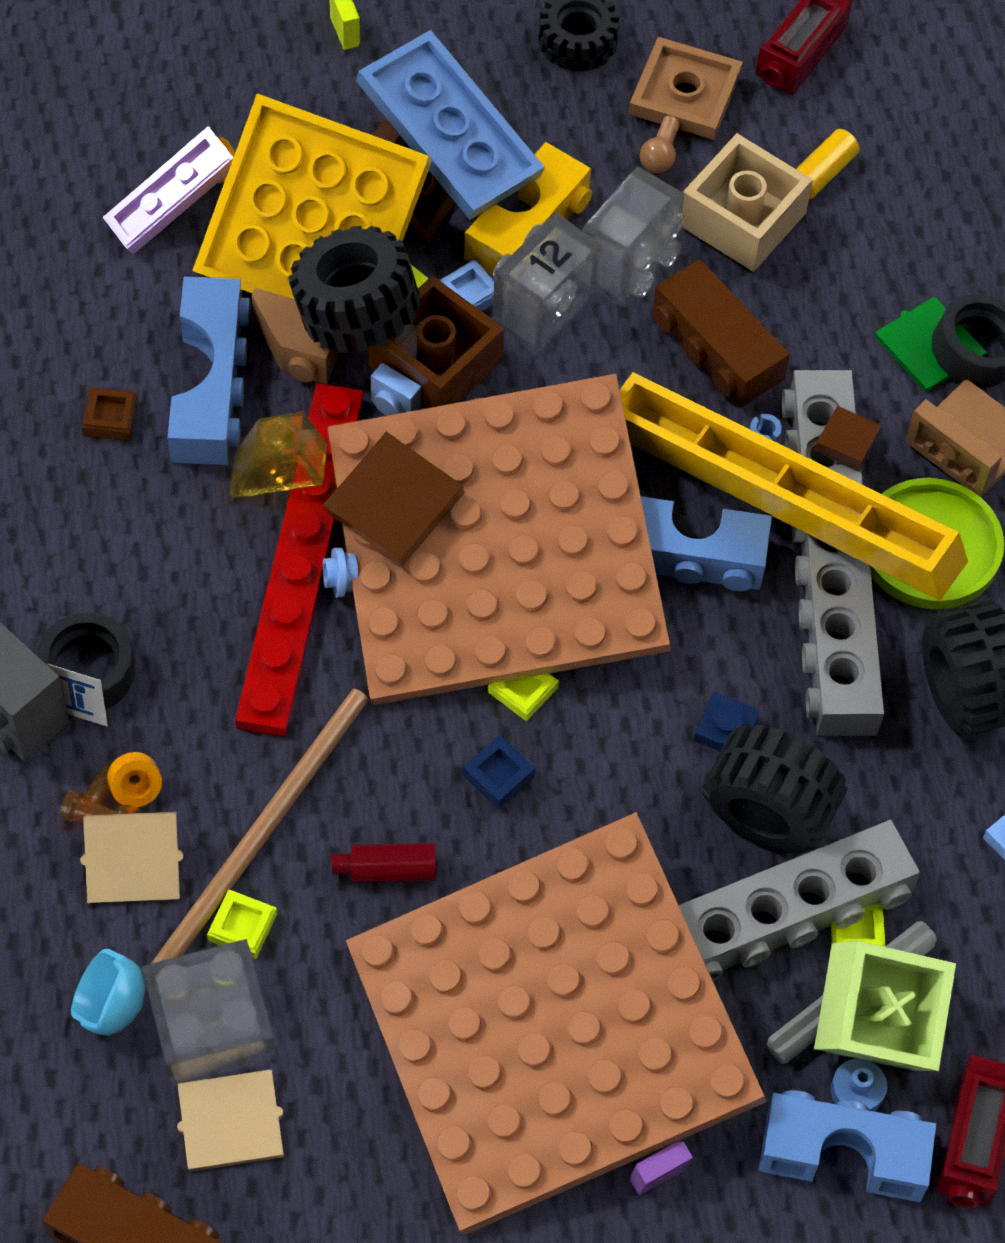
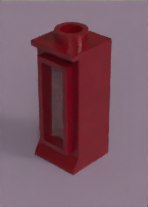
(802, 42)
(975, 1136)

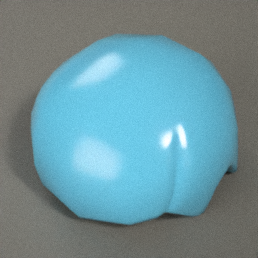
(109, 994)

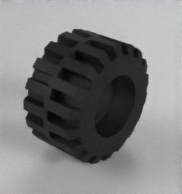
(354, 289)
(967, 666)
(775, 788)

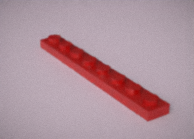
(294, 582)

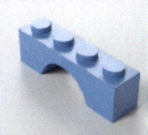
(202, 418)

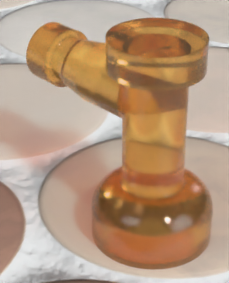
(78, 805)

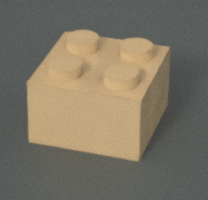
(745, 202)

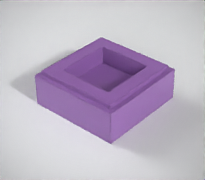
(660, 1167)

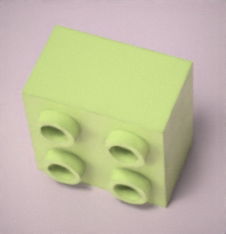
(885, 1006)

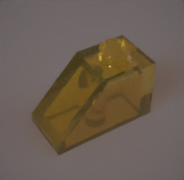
(279, 456)

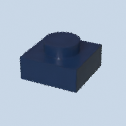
(721, 718)
(499, 771)

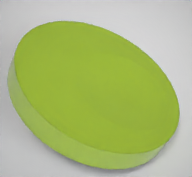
(979, 531)

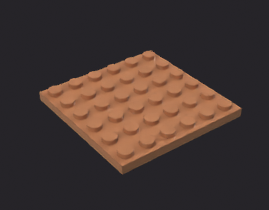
(532, 564)
(553, 1023)

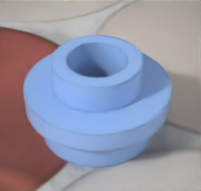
(339, 571)

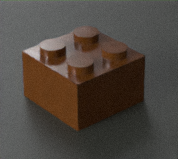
(445, 347)

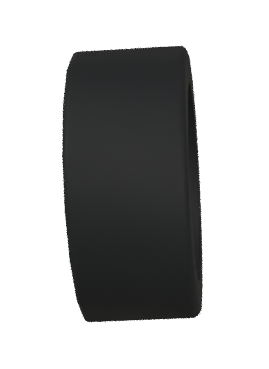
(954, 356)
(93, 628)

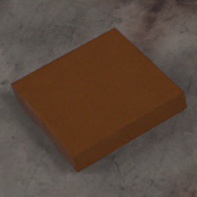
(394, 498)

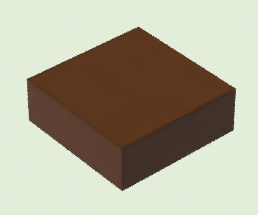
(110, 413)
(848, 438)

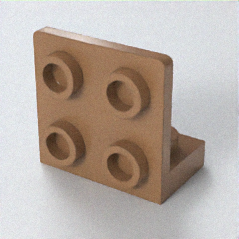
(962, 436)

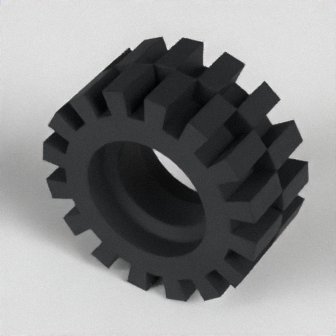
(578, 48)

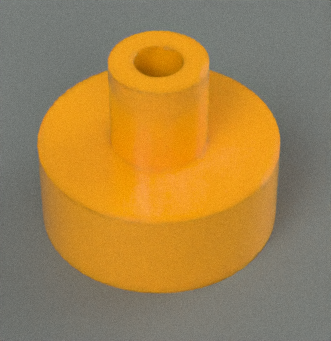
(134, 779)

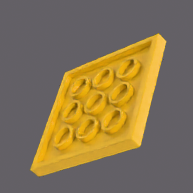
(299, 182)

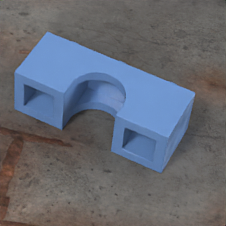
(728, 557)
(893, 1145)

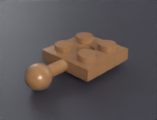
(691, 112)

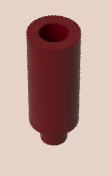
(387, 862)

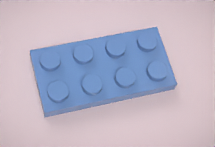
(451, 121)

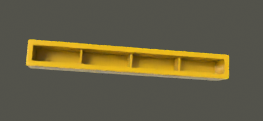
(793, 488)

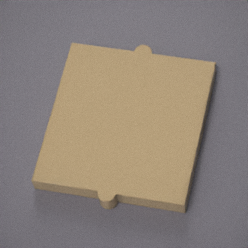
(131, 857)
(230, 1120)

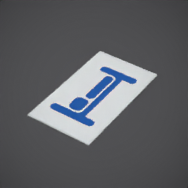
(82, 695)

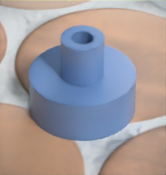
(859, 1082)

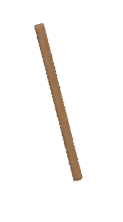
(263, 827)

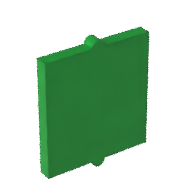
(910, 343)

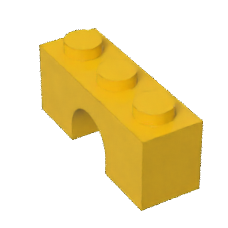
(559, 190)

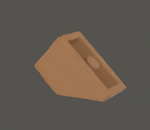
(289, 341)

